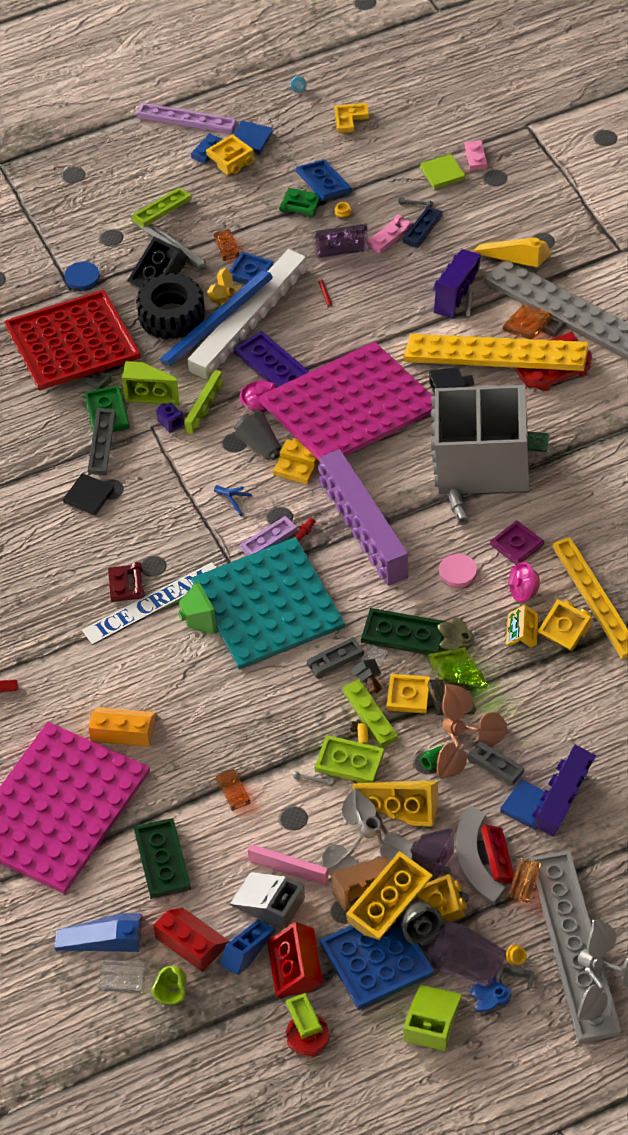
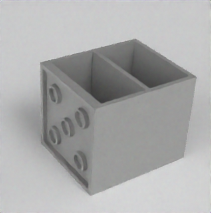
(475, 442)

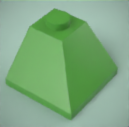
(197, 610)

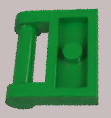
(300, 202)

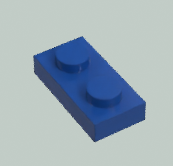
(199, 153)

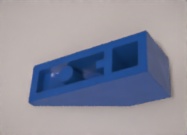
(246, 946)

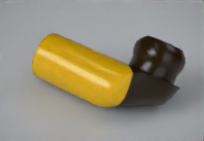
(362, 731)

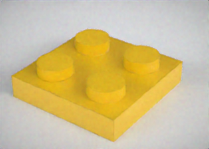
(408, 693)

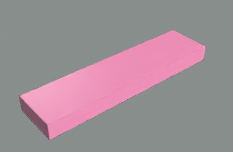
(288, 864)

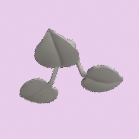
(361, 810)
(600, 941)

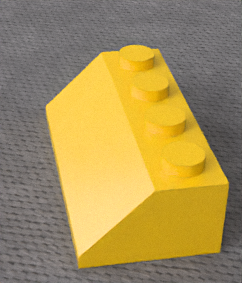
(388, 896)

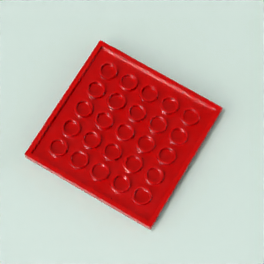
(72, 340)

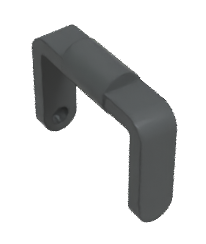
(518, 972)

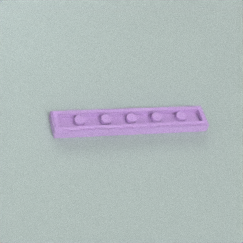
(187, 118)

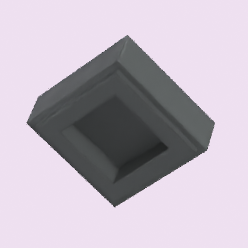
(554, 327)

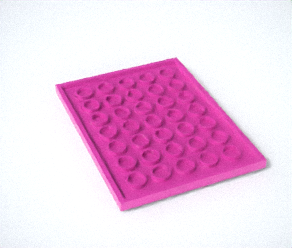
(349, 402)
(62, 804)

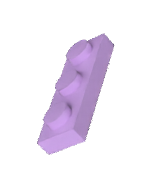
(269, 536)

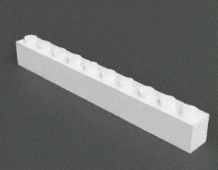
(237, 326)

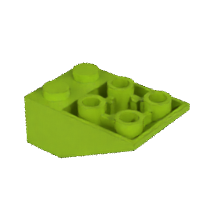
(431, 1017)

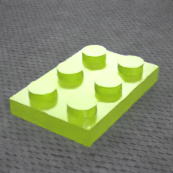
(349, 760)

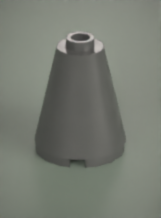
(258, 435)
(420, 922)

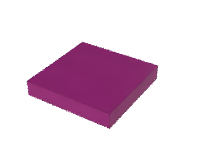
(517, 542)

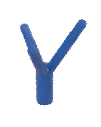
(229, 492)

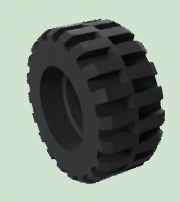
(168, 290)

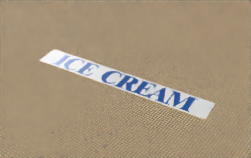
(142, 607)

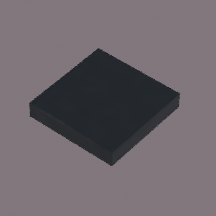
(88, 494)

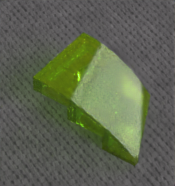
(457, 667)

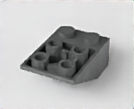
(270, 898)

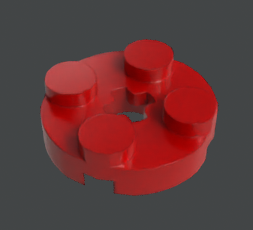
(307, 1046)

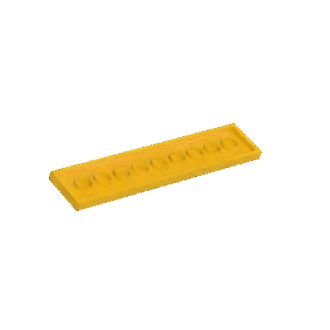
(496, 352)

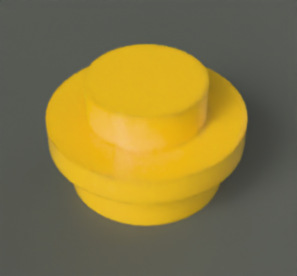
(342, 210)
(516, 955)

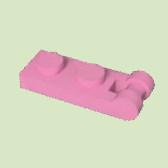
(389, 234)

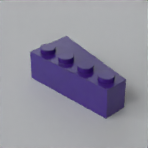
(455, 282)
(563, 790)

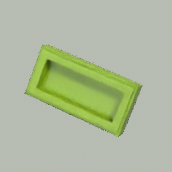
(303, 1016)

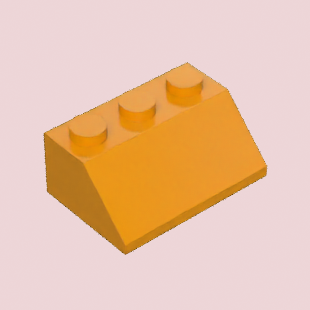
(121, 726)

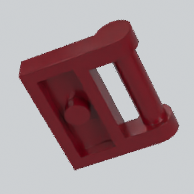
(119, 582)

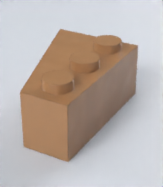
(354, 881)

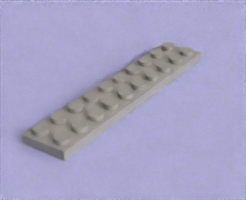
(574, 311)
(569, 935)

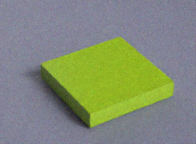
(442, 171)

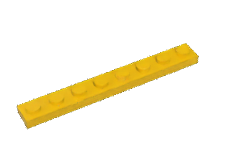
(593, 595)

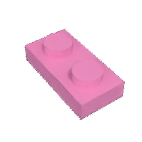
(475, 155)

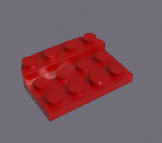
(545, 377)

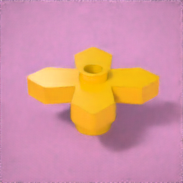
(221, 293)

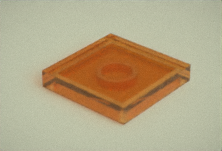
(527, 322)

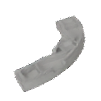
(469, 858)

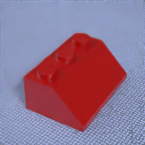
(189, 937)
(294, 960)

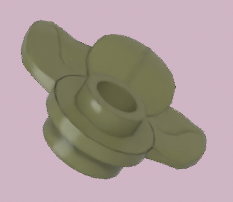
(453, 635)

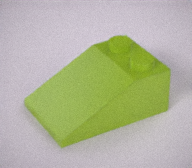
(149, 385)

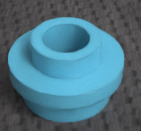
(298, 79)

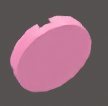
(457, 570)

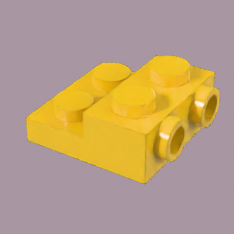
(231, 154)
(295, 462)
(565, 624)
(445, 897)

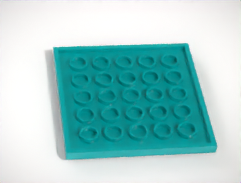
(269, 603)

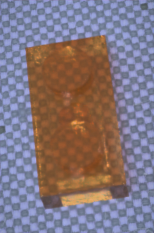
(226, 245)
(233, 789)

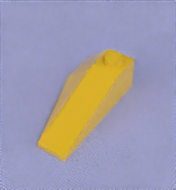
(521, 251)
(407, 801)

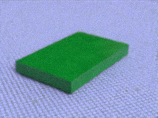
(107, 399)

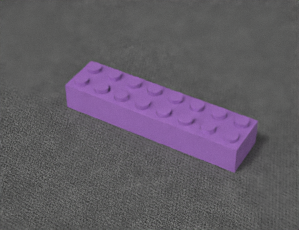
(363, 517)

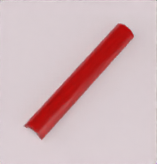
(324, 292)

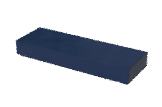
(422, 227)

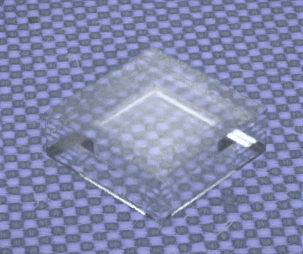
(375, 653)

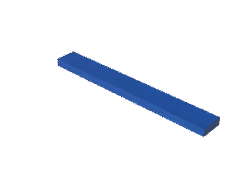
(216, 318)

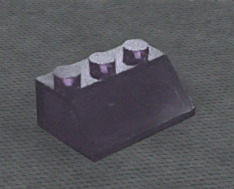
(340, 240)

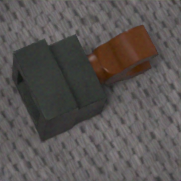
(367, 671)

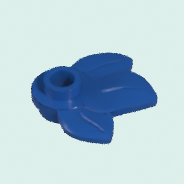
(490, 997)

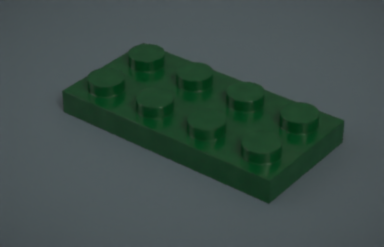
(402, 632)
(162, 858)

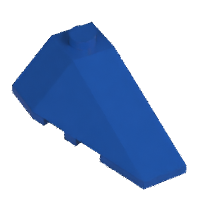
(110, 933)

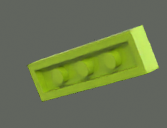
(161, 207)
(203, 402)
(370, 713)

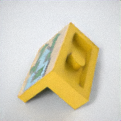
(522, 626)

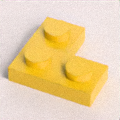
(347, 113)

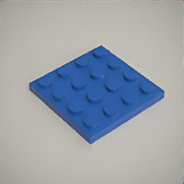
(375, 967)

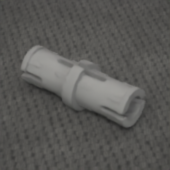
(458, 507)

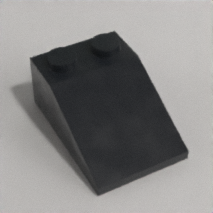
(157, 260)

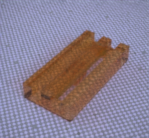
(520, 880)

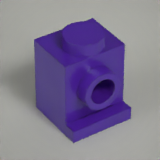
(166, 414)

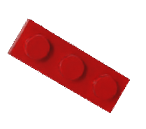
(497, 853)

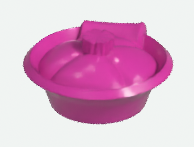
(250, 394)
(523, 582)

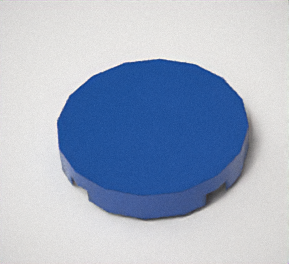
(82, 275)

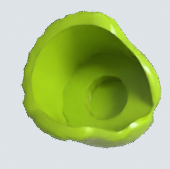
(170, 977)

